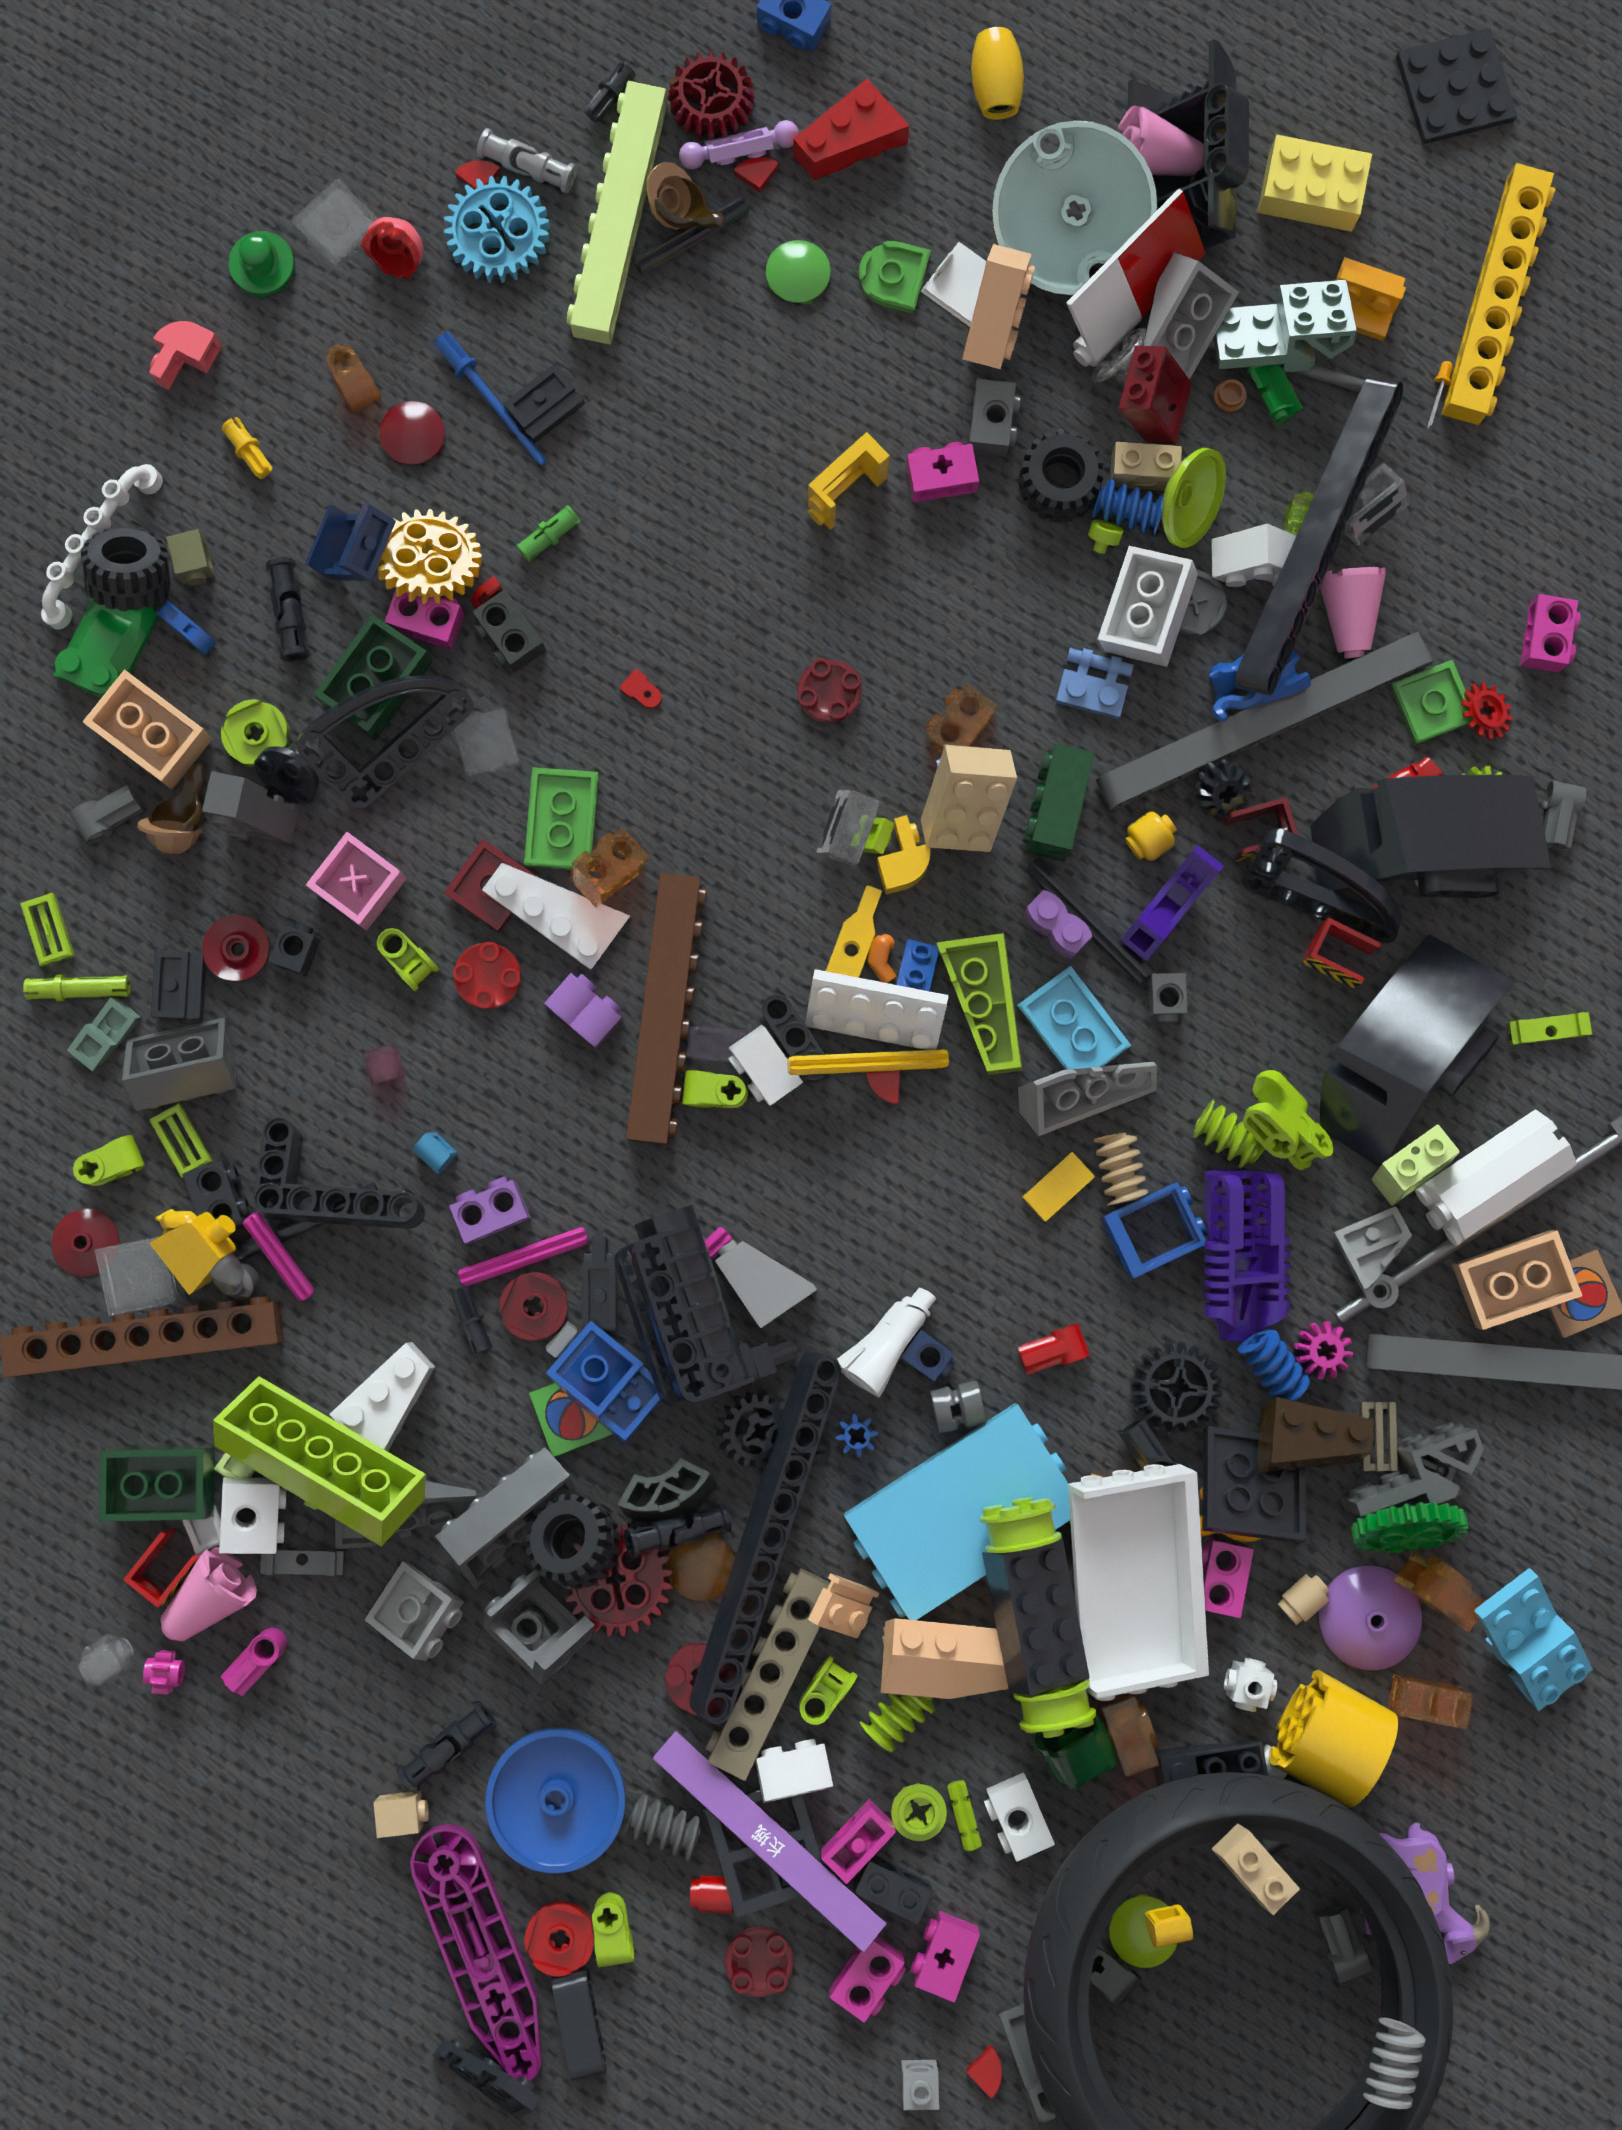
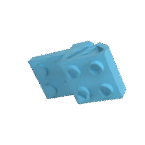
(1533, 1640)

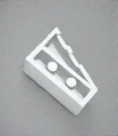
(386, 1397)

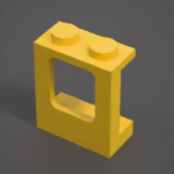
(862, 457)

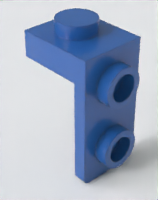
(917, 965)

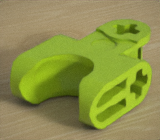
(1282, 1122)

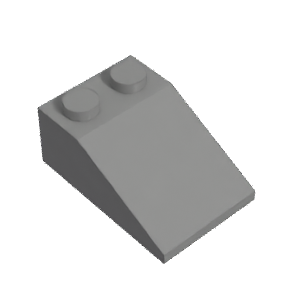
(1188, 310)

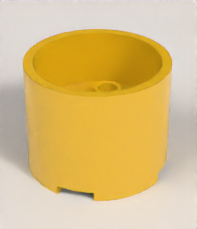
(1334, 1739)

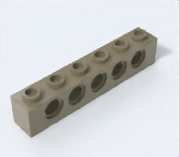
(740, 1757)

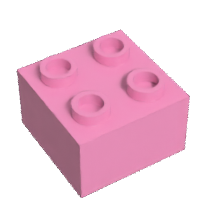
(356, 881)

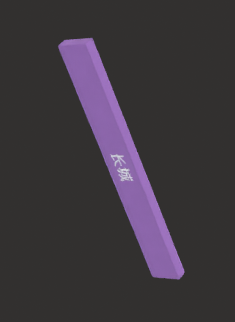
(769, 1841)

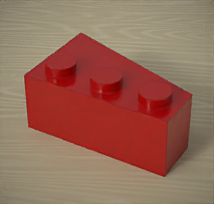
(850, 131)

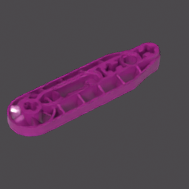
(489, 1969)

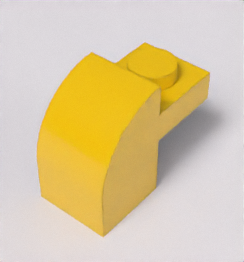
(907, 866)

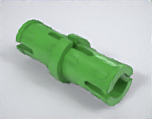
(548, 533)

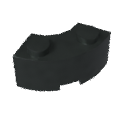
(667, 1495)

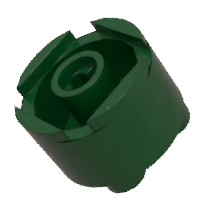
(1078, 1753)

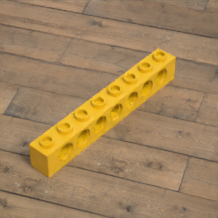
(1523, 186)

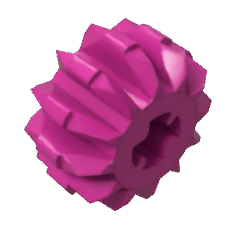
(1325, 1336)

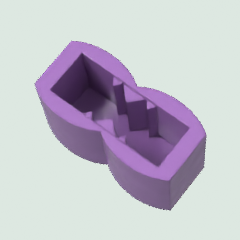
(1050, 918)
(584, 1009)

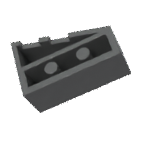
(246, 811)

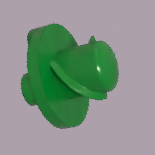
(261, 263)

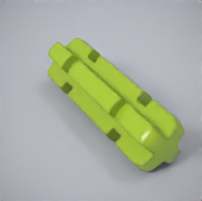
(964, 1815)

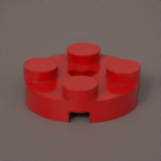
(542, 1948)

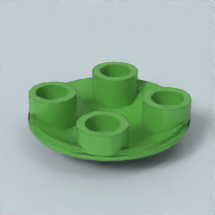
(798, 271)

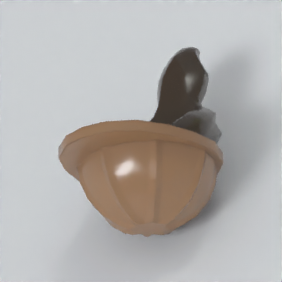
(678, 200)
(177, 821)

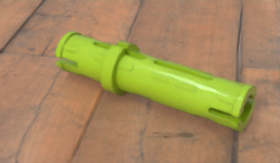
(83, 987)

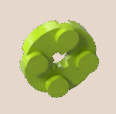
(238, 725)

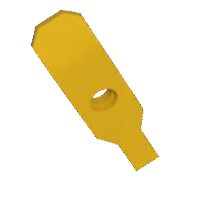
(856, 931)

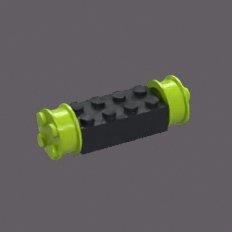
(1036, 1617)

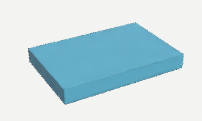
(1073, 1023)

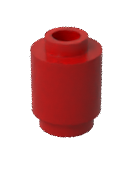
(710, 1895)

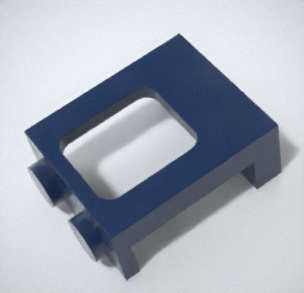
(350, 544)

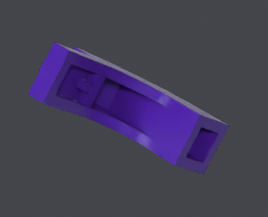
(1172, 902)

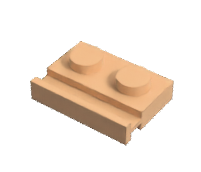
(843, 1606)

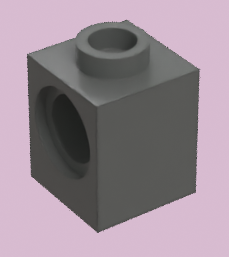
(1169, 982)

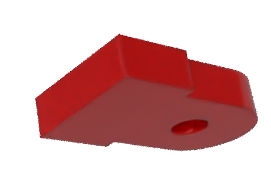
(637, 685)

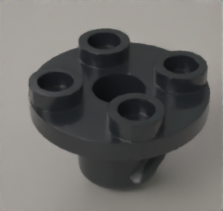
(287, 774)

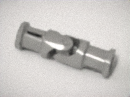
(528, 163)

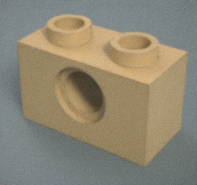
(1144, 464)
(1255, 1869)

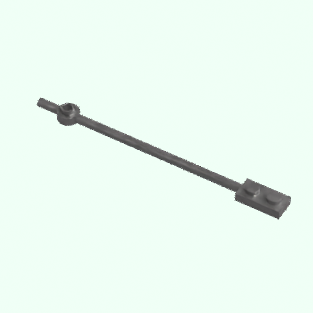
(1392, 1283)

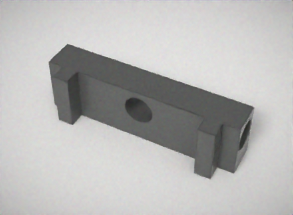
(319, 1562)

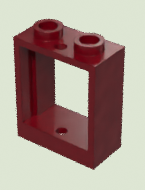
(1149, 402)

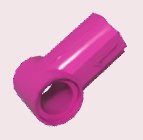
(254, 1661)

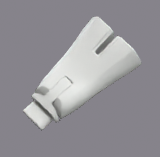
(875, 1356)

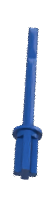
(464, 366)

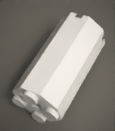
(1496, 1177)

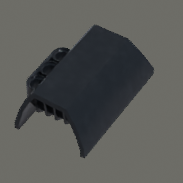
(1220, 121)

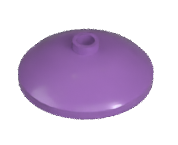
(1347, 1617)

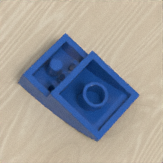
(606, 1382)

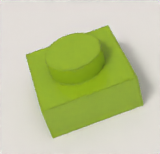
(879, 836)

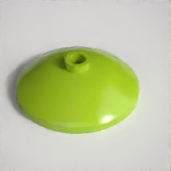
(1193, 497)

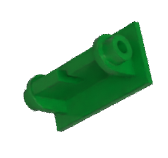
(1276, 391)

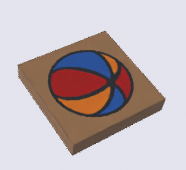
(1598, 1298)

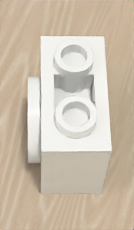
(261, 1533)

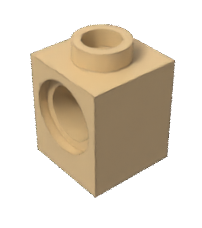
(400, 1814)

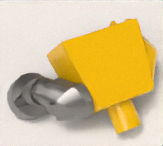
(200, 1251)

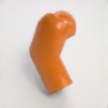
(878, 957)

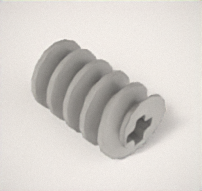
(1396, 2066)

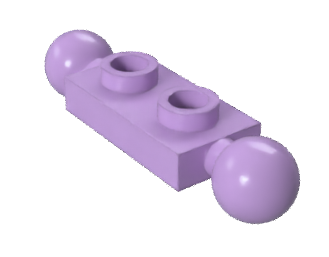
(749, 143)

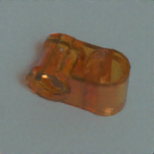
(353, 380)

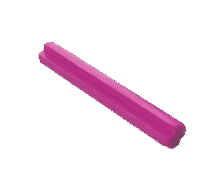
(523, 1257)

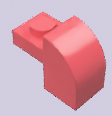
(179, 344)

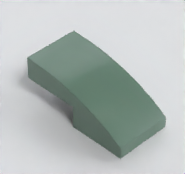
(104, 1034)

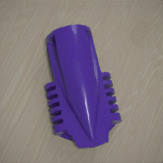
(1245, 1258)

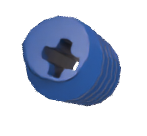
(1128, 506)
(1276, 1365)

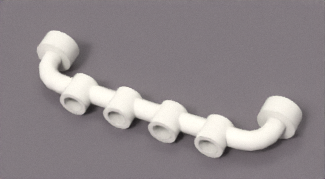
(148, 481)

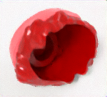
(393, 246)

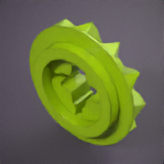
(914, 1827)

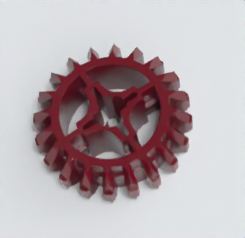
(700, 80)

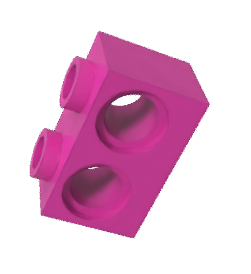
(421, 624)
(1542, 631)
(1233, 1577)
(860, 1973)

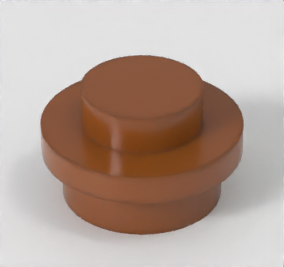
(1230, 396)

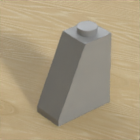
(761, 1282)

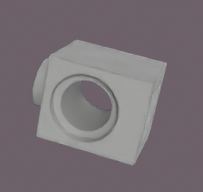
(920, 2085)

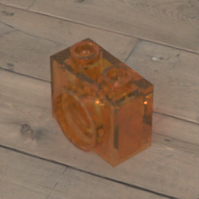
(1441, 1589)
(1130, 1733)

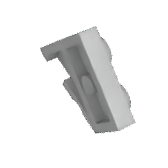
(1373, 1245)

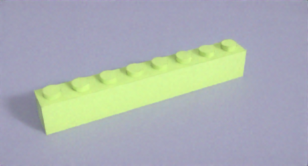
(618, 212)

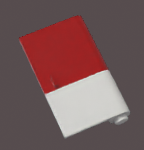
(1126, 284)

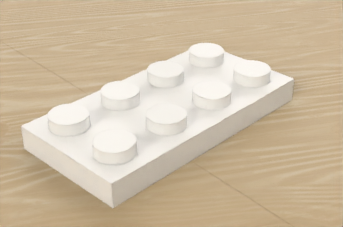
(875, 1010)

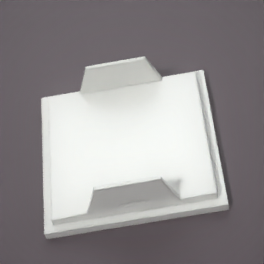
(957, 283)

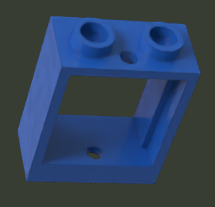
(1126, 1252)

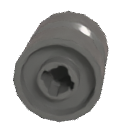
(970, 1406)

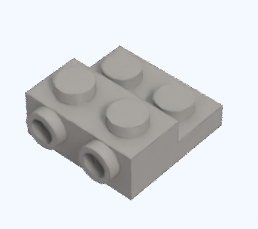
(415, 1612)

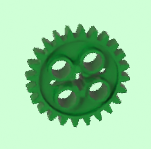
(1409, 1528)

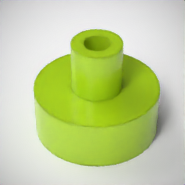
(1104, 534)

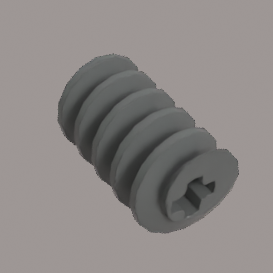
(664, 1826)

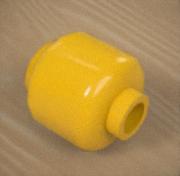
(1151, 836)

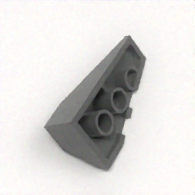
(440, 1506)

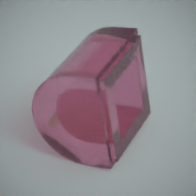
(384, 1065)

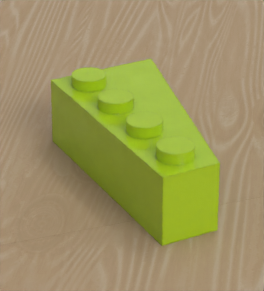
(986, 997)

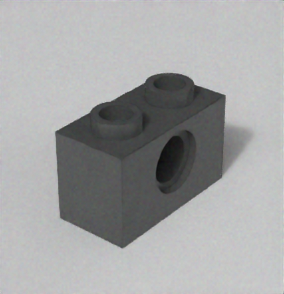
(989, 399)

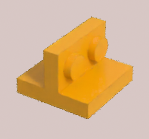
(1372, 296)

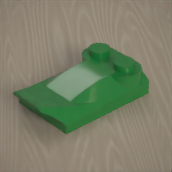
(104, 647)

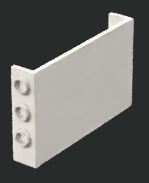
(1139, 1578)

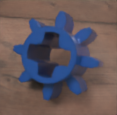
(866, 1433)

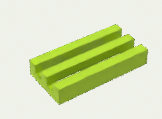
(55, 956)
(190, 1129)

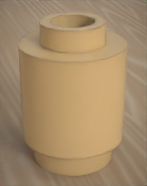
(1304, 1598)

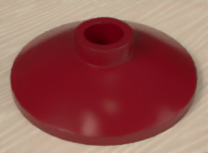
(224, 936)
(98, 1231)

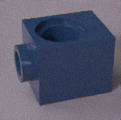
(917, 1345)

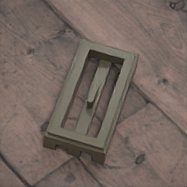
(1379, 1464)

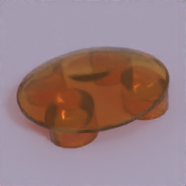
(701, 1568)

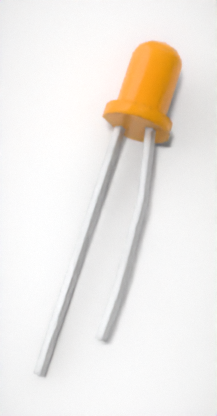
(1442, 378)

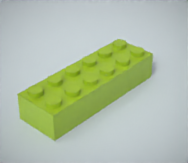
(319, 1460)

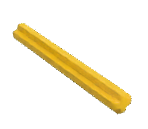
(867, 1062)

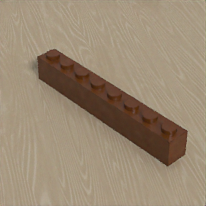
(664, 1009)

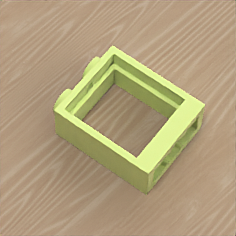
(1414, 1167)

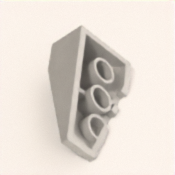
(1083, 1093)

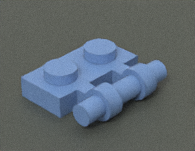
(1093, 693)

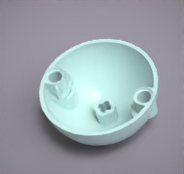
(1035, 195)

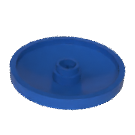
(555, 1800)

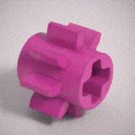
(163, 1672)

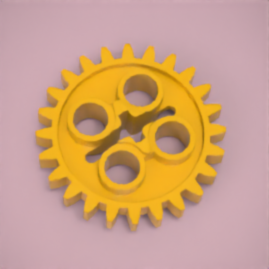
(429, 557)

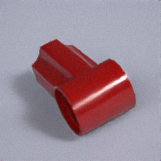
(1059, 1347)

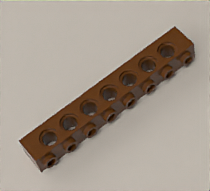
(21, 1357)

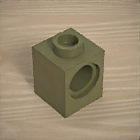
(190, 557)

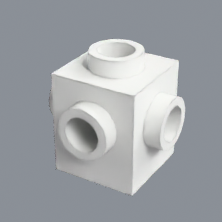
(1239, 1678)

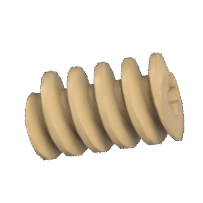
(1121, 1168)

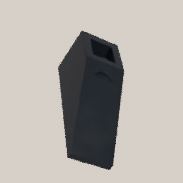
(1209, 1759)

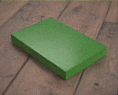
(560, 817)

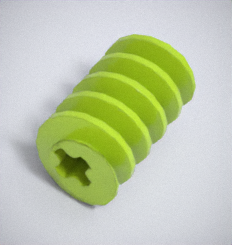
(1228, 1134)
(896, 1718)

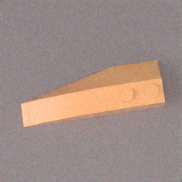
(941, 1660)

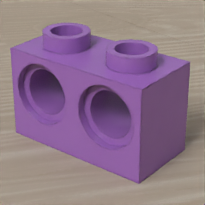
(492, 1218)

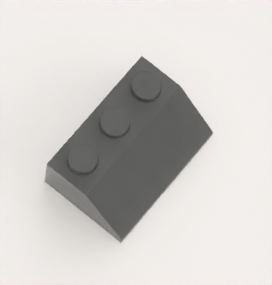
(179, 1064)

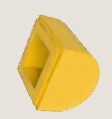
(1168, 1926)

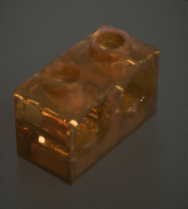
(966, 727)
(614, 871)
(1430, 1701)

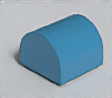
(434, 1151)

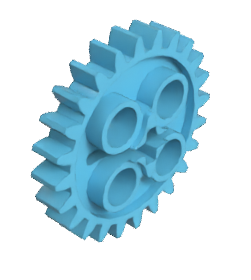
(472, 244)

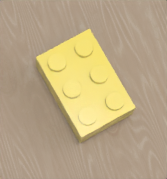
(1314, 183)

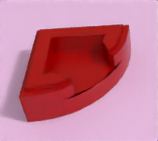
(476, 170)
(756, 171)
(486, 592)
(885, 1084)
(987, 2071)

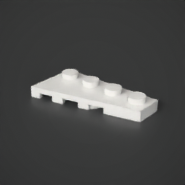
(557, 913)

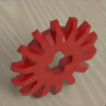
(1491, 701)

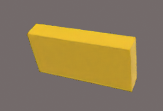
(1058, 1186)

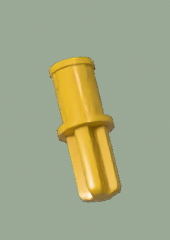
(247, 447)

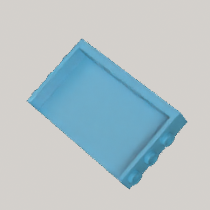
(927, 1522)

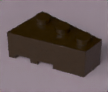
(1308, 1436)

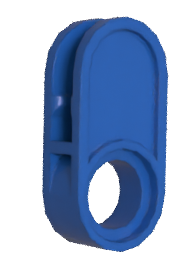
(186, 627)

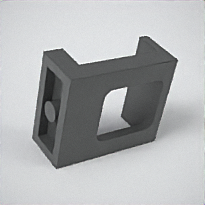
(558, 1648)

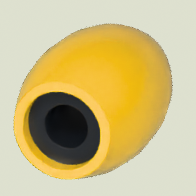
(997, 73)

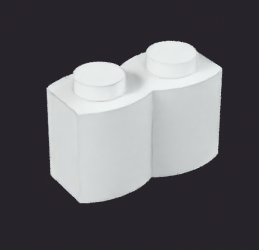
(794, 1771)

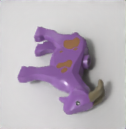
(1430, 1868)

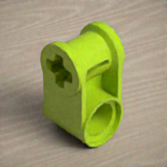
(410, 961)
(707, 1090)
(113, 1159)
(827, 1689)
(612, 1936)

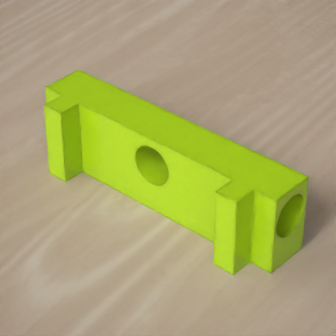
(1563, 1027)

